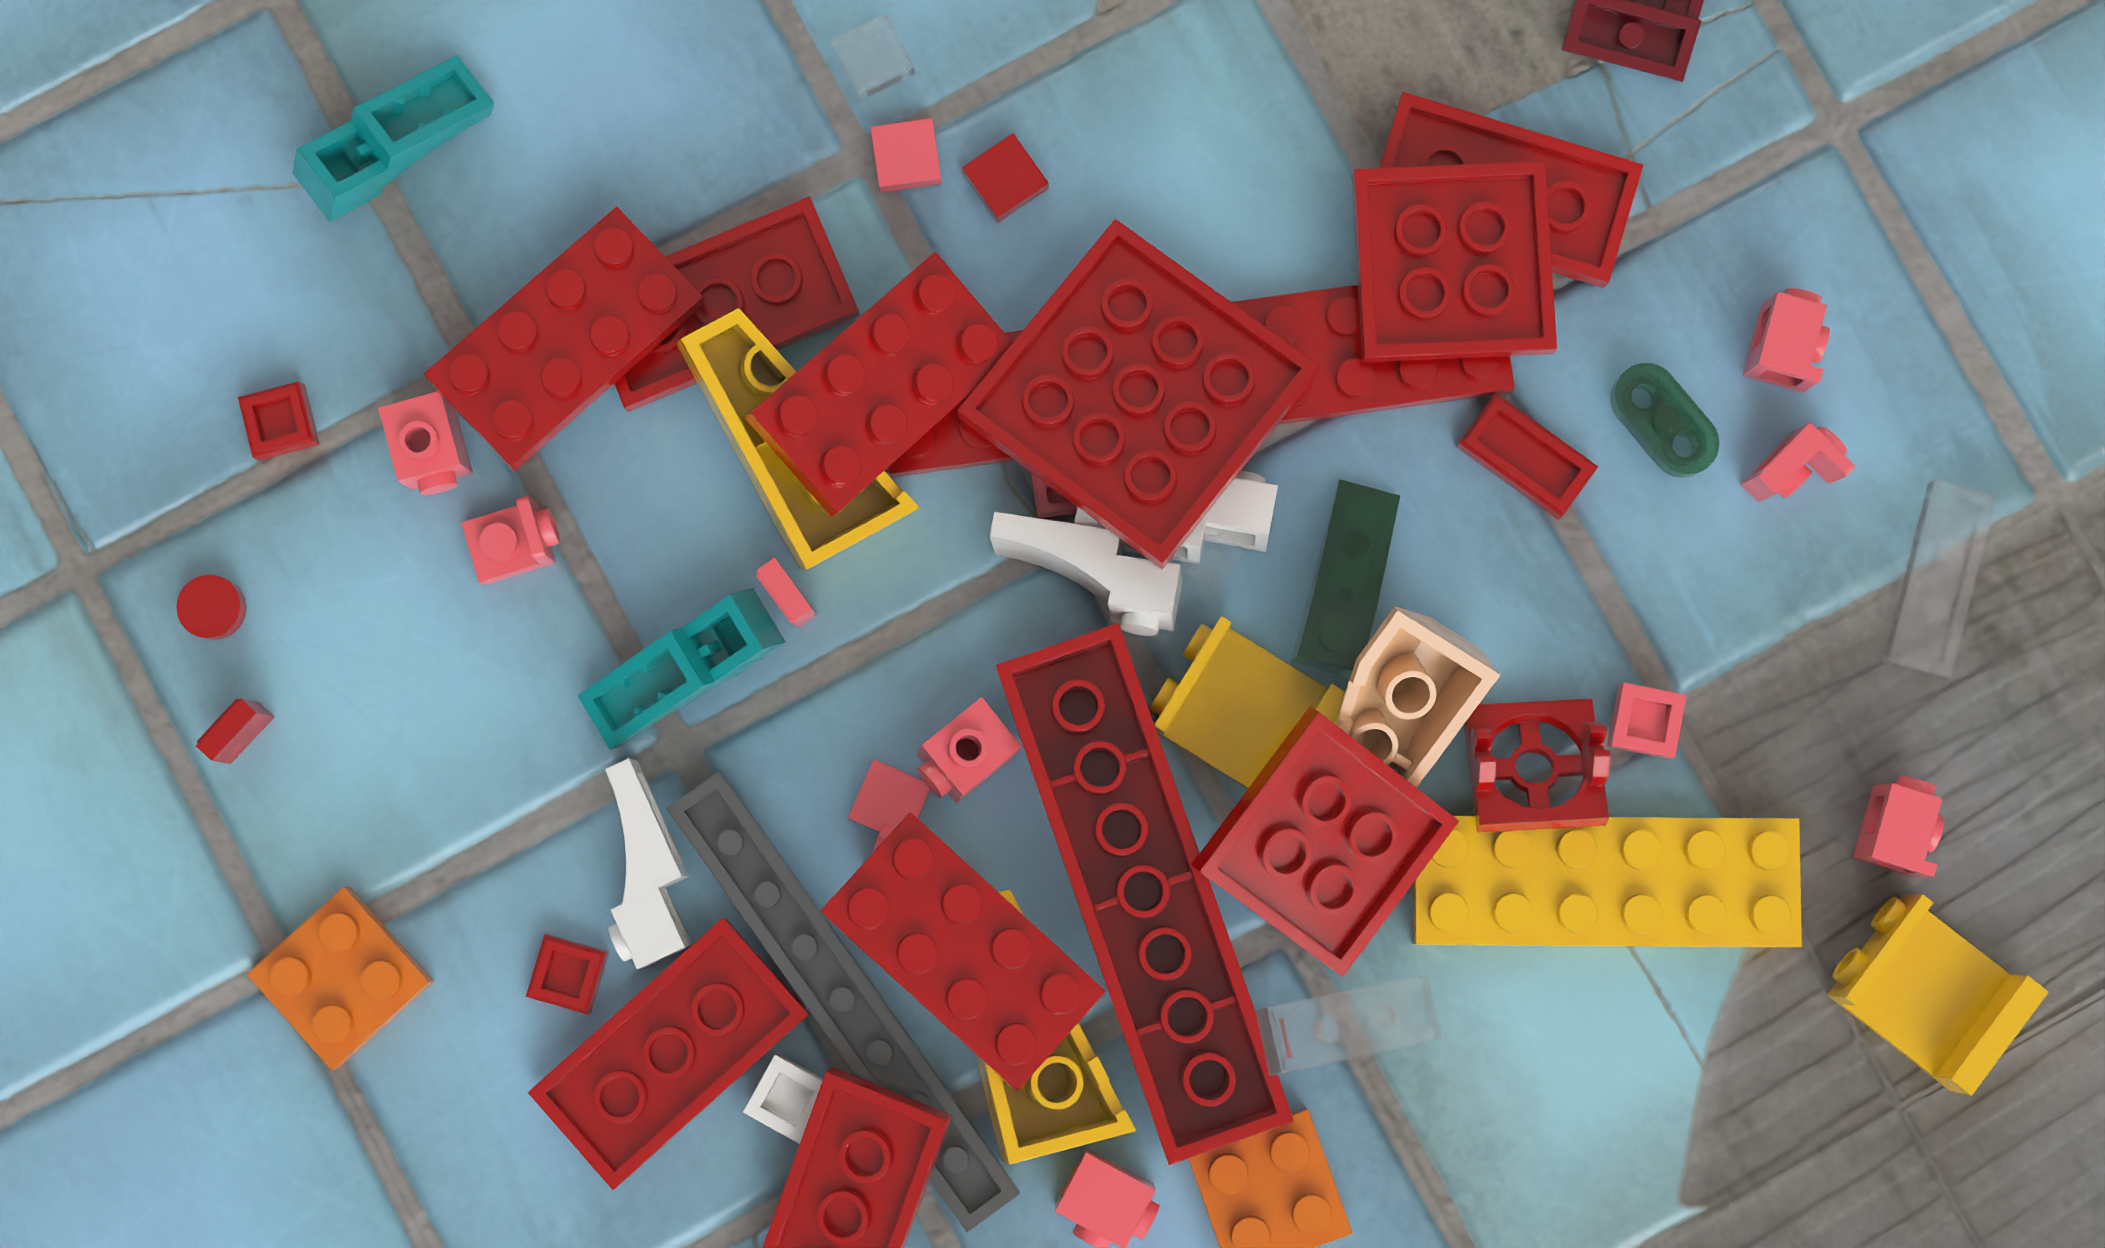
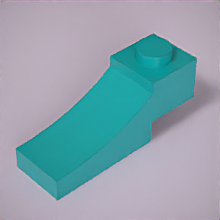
(389, 136)
(681, 667)

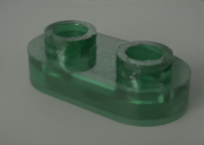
(1669, 416)

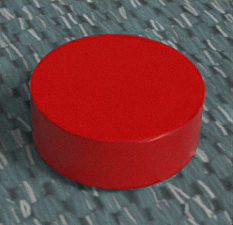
(211, 607)

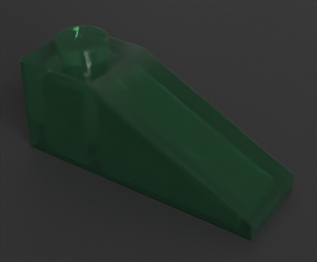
(1346, 579)

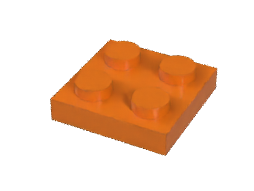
(340, 978)
(1272, 1189)

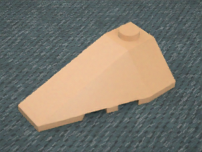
(1413, 691)

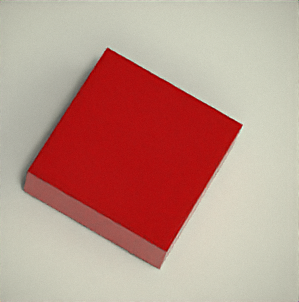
(1005, 177)
(278, 421)
(234, 730)
(567, 974)

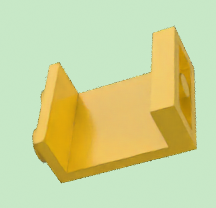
(1237, 702)
(1934, 994)

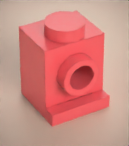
(1788, 340)
(1901, 827)

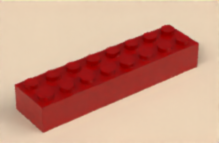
(1140, 895)

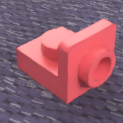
(1786, 468)
(511, 540)

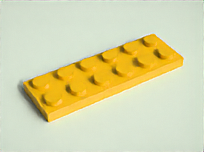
(1615, 885)

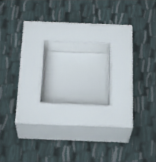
(785, 1097)

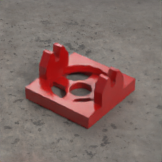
(1574, 717)

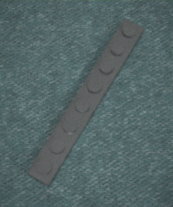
(836, 987)

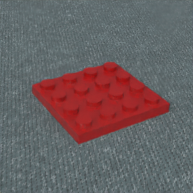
(1138, 393)

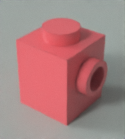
(425, 443)
(966, 752)
(1106, 1202)

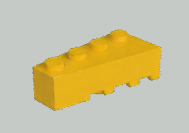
(737, 373)
(1059, 1106)

